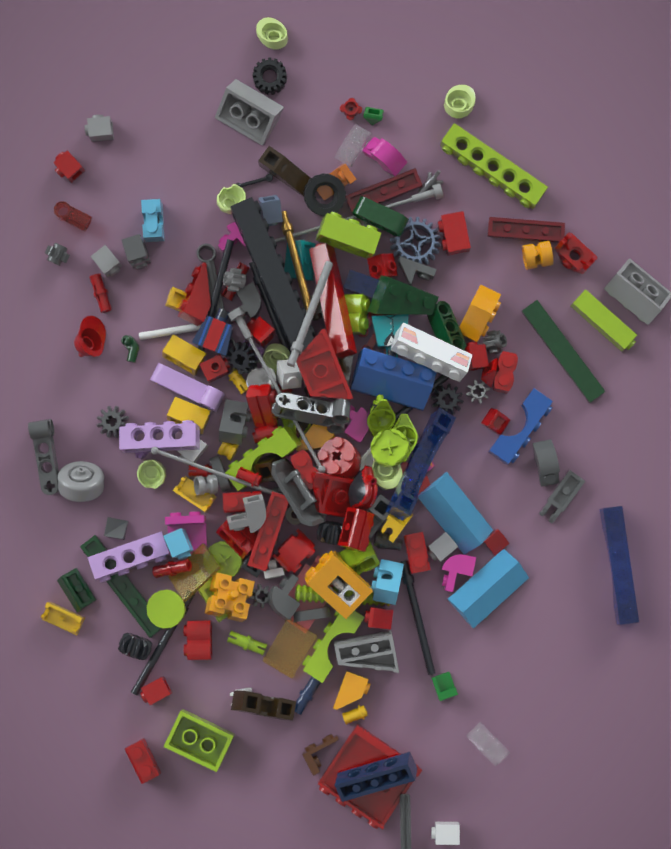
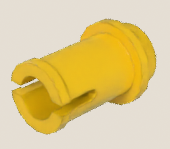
(238, 381)
(355, 714)

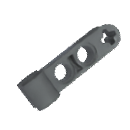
(333, 415)
(43, 432)

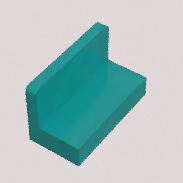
(305, 259)

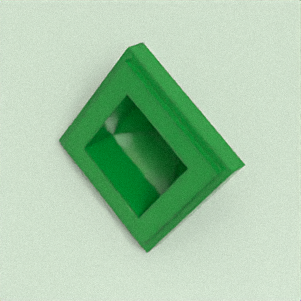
(373, 115)

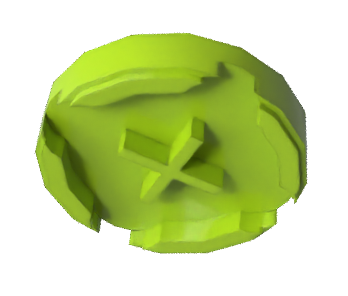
(389, 447)
(227, 558)
(166, 609)

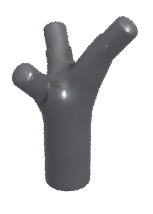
(431, 180)

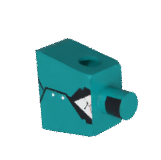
(385, 328)

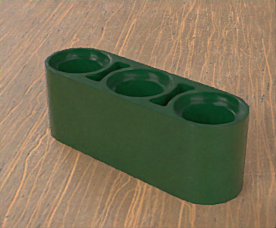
(380, 216)
(445, 325)

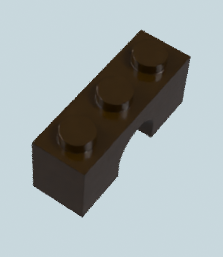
(263, 705)

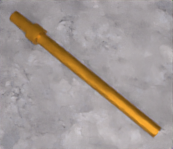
(287, 229)

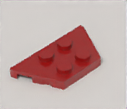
(322, 370)
(331, 493)

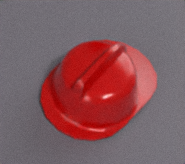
(90, 337)

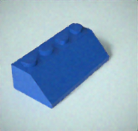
(393, 378)

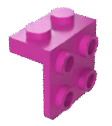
(193, 524)

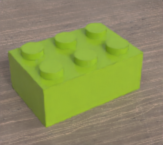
(348, 235)
(199, 740)

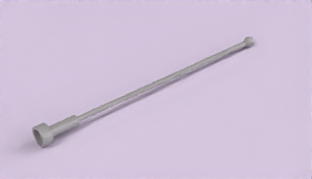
(435, 192)
(237, 315)
(155, 450)

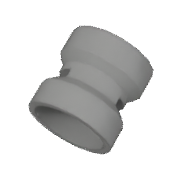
(205, 485)

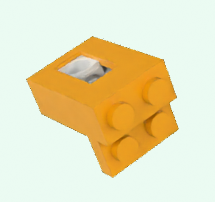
(326, 571)

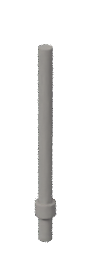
(298, 346)

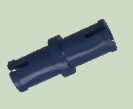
(306, 695)

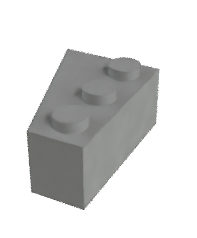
(368, 651)

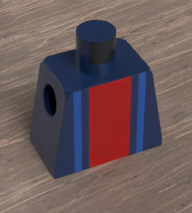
(215, 333)

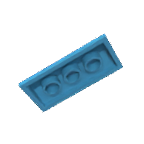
(455, 513)
(488, 588)

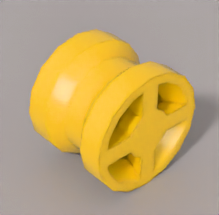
(228, 450)

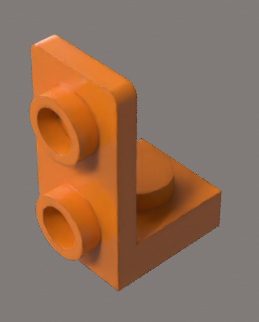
(343, 174)

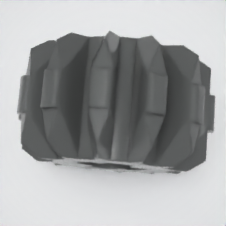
(106, 418)

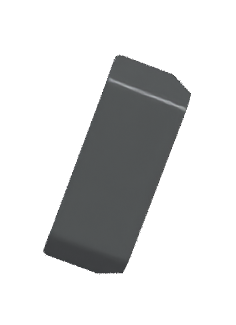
(296, 492)

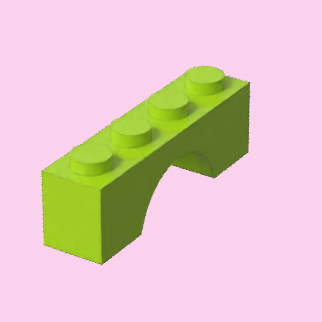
(281, 443)
(319, 664)

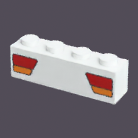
(431, 352)

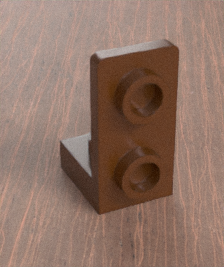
(313, 761)

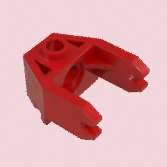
(570, 244)

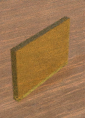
(203, 568)
(289, 648)

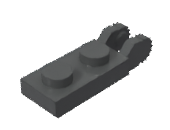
(563, 494)

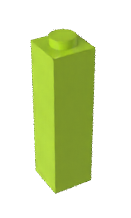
(604, 321)

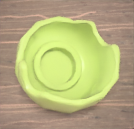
(229, 197)
(151, 474)

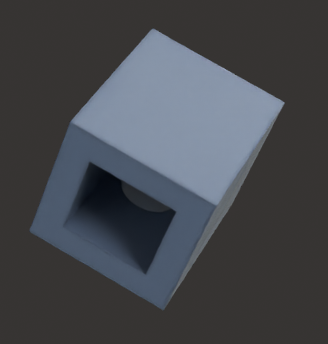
(271, 209)

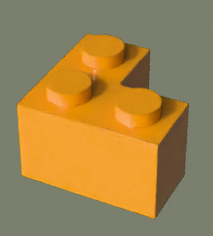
(481, 310)

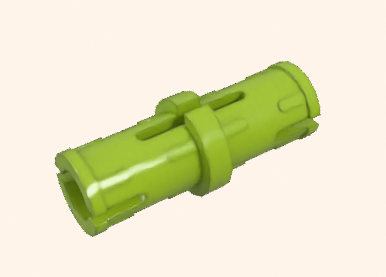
(247, 642)

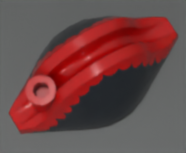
(363, 489)

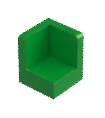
(444, 686)

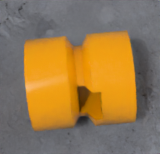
(537, 255)

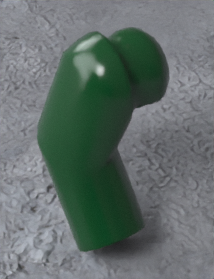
(132, 346)

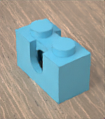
(152, 229)
(179, 544)
(387, 582)

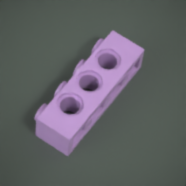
(189, 441)
(98, 561)

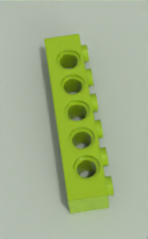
(489, 156)

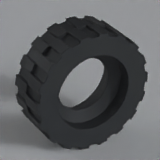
(314, 184)

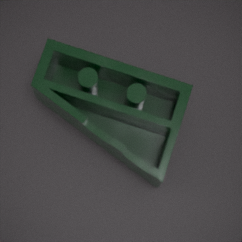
(400, 298)

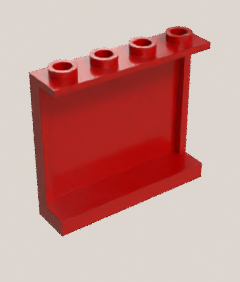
(359, 750)

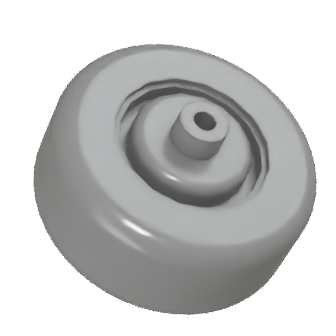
(80, 481)

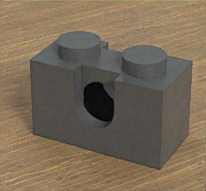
(136, 251)
(233, 422)

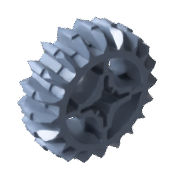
(423, 241)

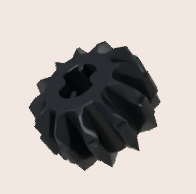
(243, 365)
(452, 396)
(329, 532)
(135, 646)

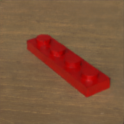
(269, 532)

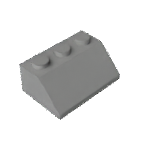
(248, 112)
(638, 291)

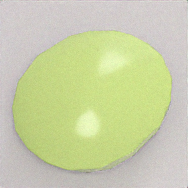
(272, 33)
(459, 101)
(274, 353)
(387, 476)

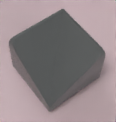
(116, 528)

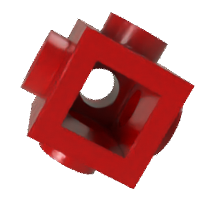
(382, 265)

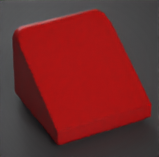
(489, 372)
(495, 421)
(496, 542)

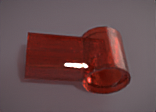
(73, 217)

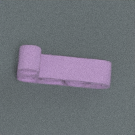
(187, 387)

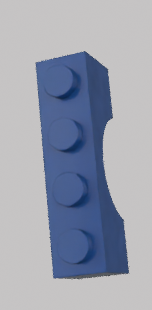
(535, 407)

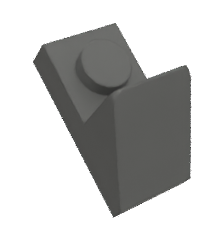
(411, 268)

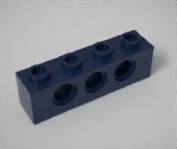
(376, 776)

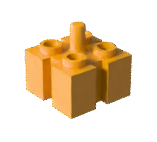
(229, 597)

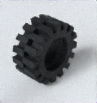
(269, 65)

